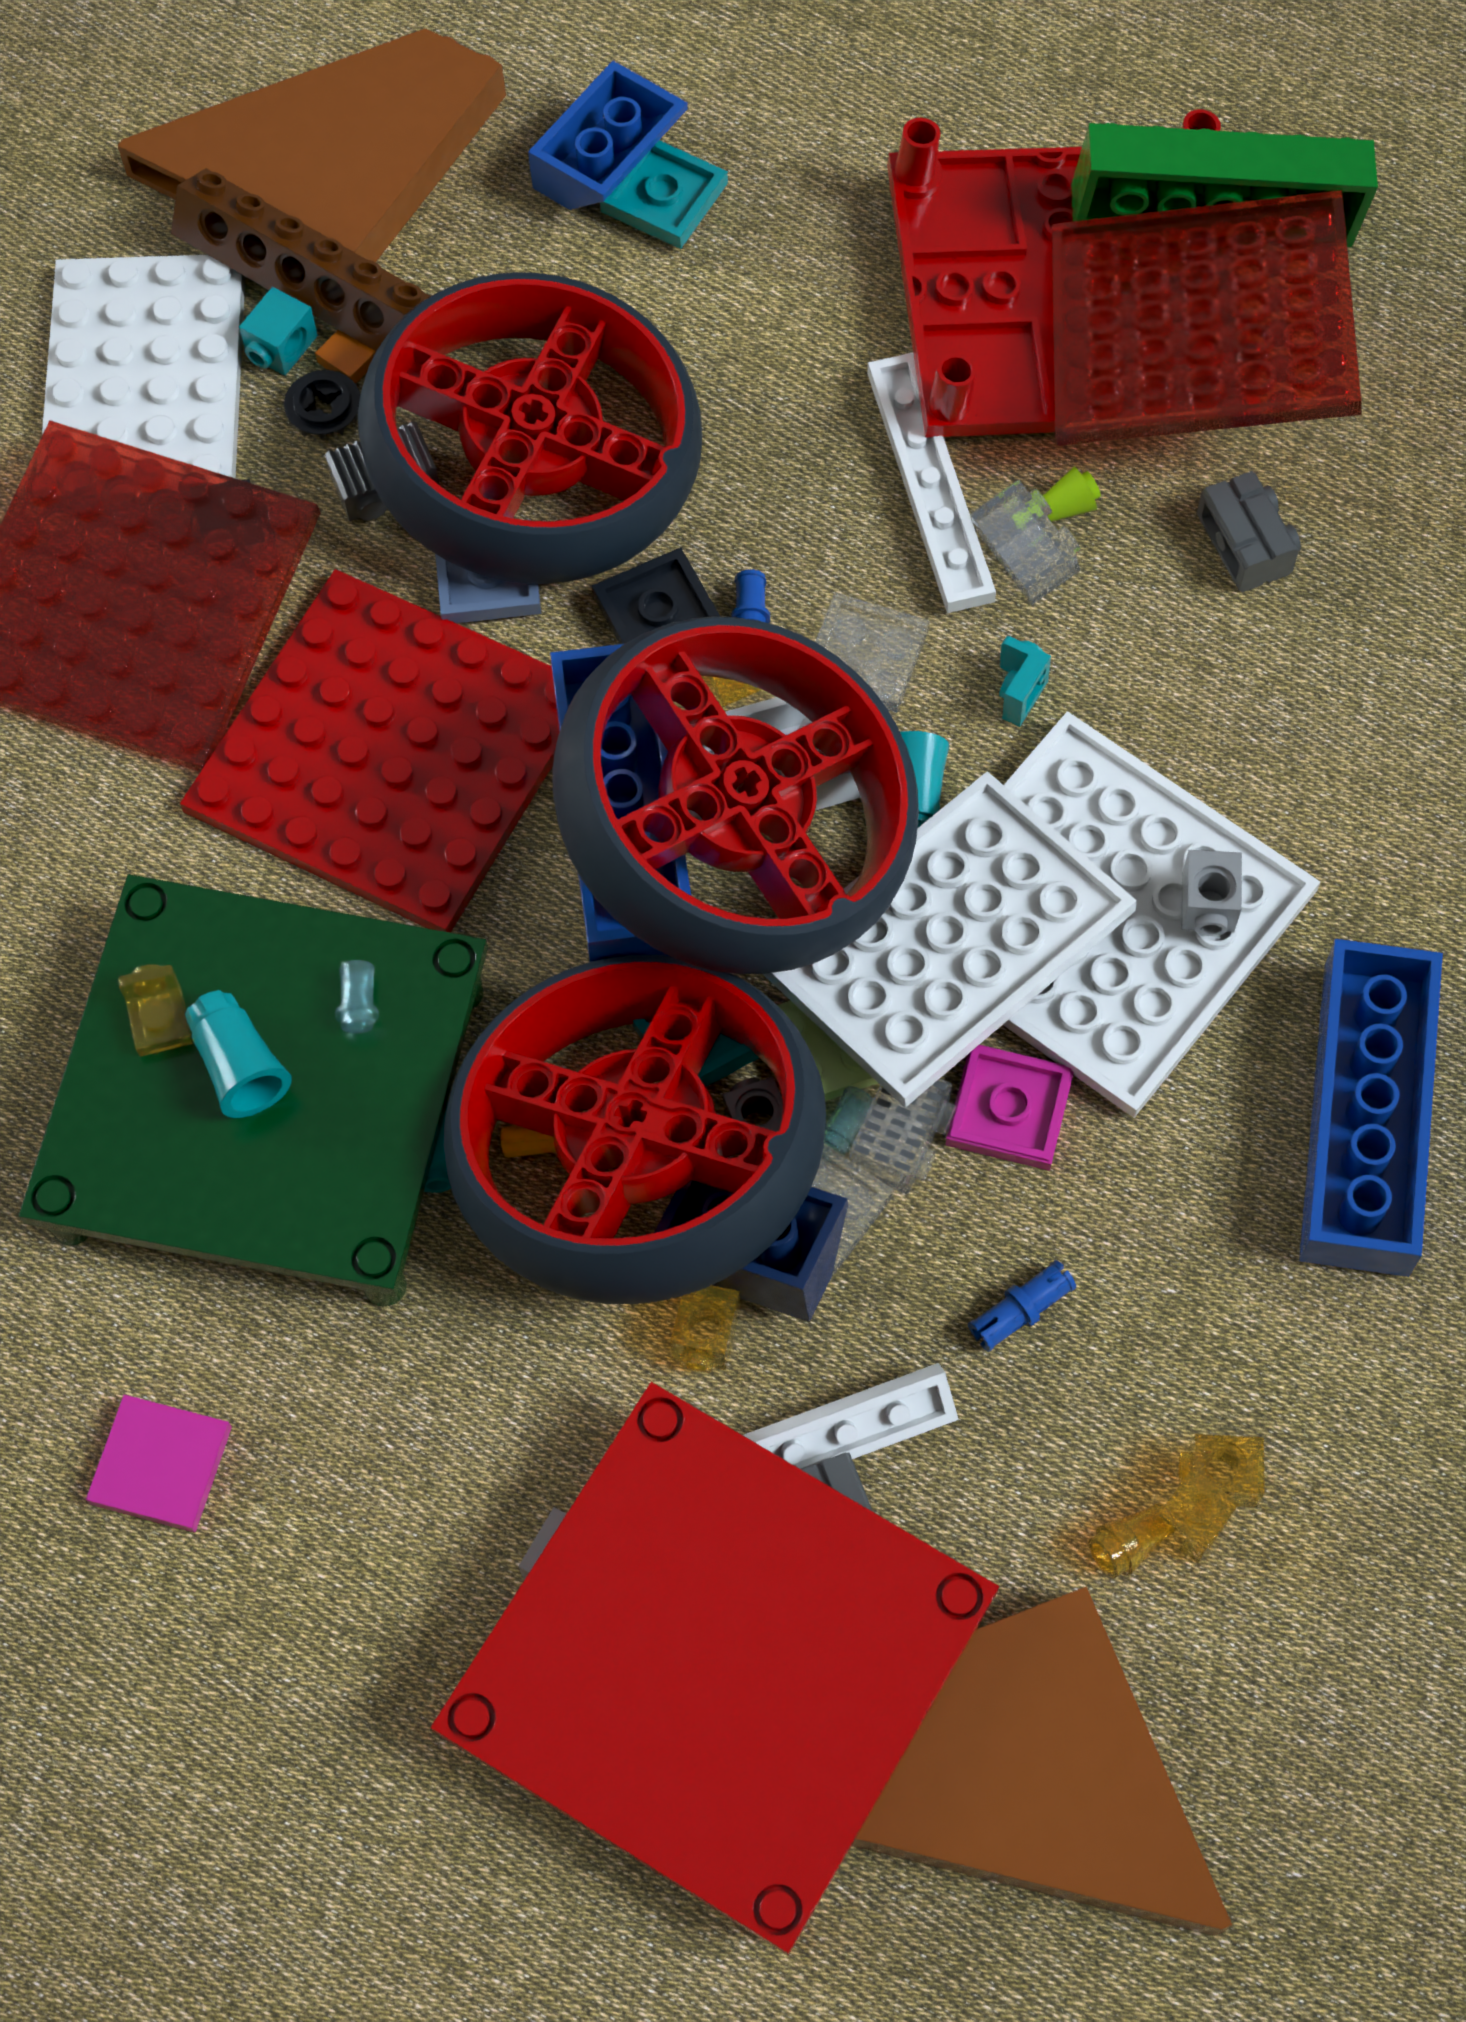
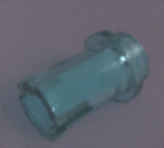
(356, 1008)
(847, 1119)

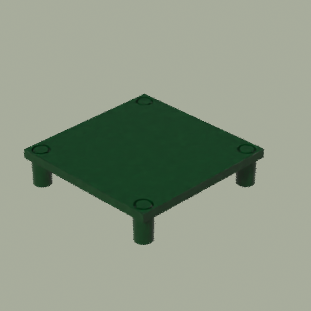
(322, 1176)

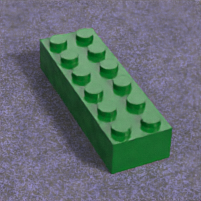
(1176, 168)

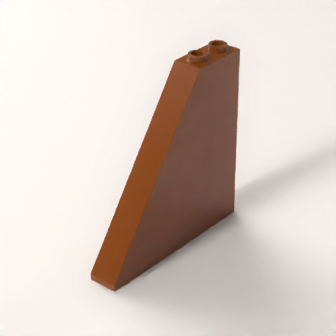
(339, 144)
(1047, 1777)

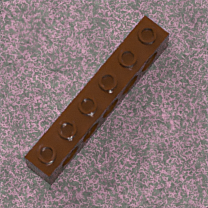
(291, 257)

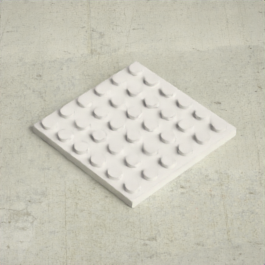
(1147, 986)

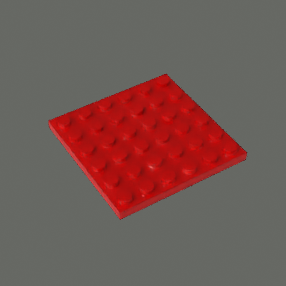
(385, 752)

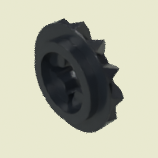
(333, 389)

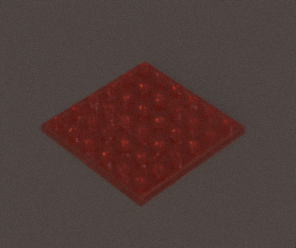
(1203, 319)
(139, 592)

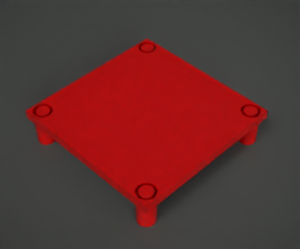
(982, 276)
(717, 1665)

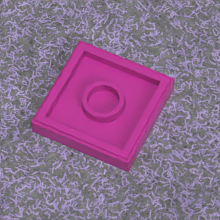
(1010, 1106)
(159, 1463)

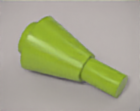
(1072, 495)

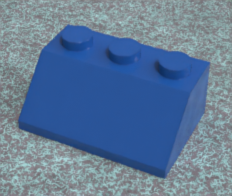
(602, 137)

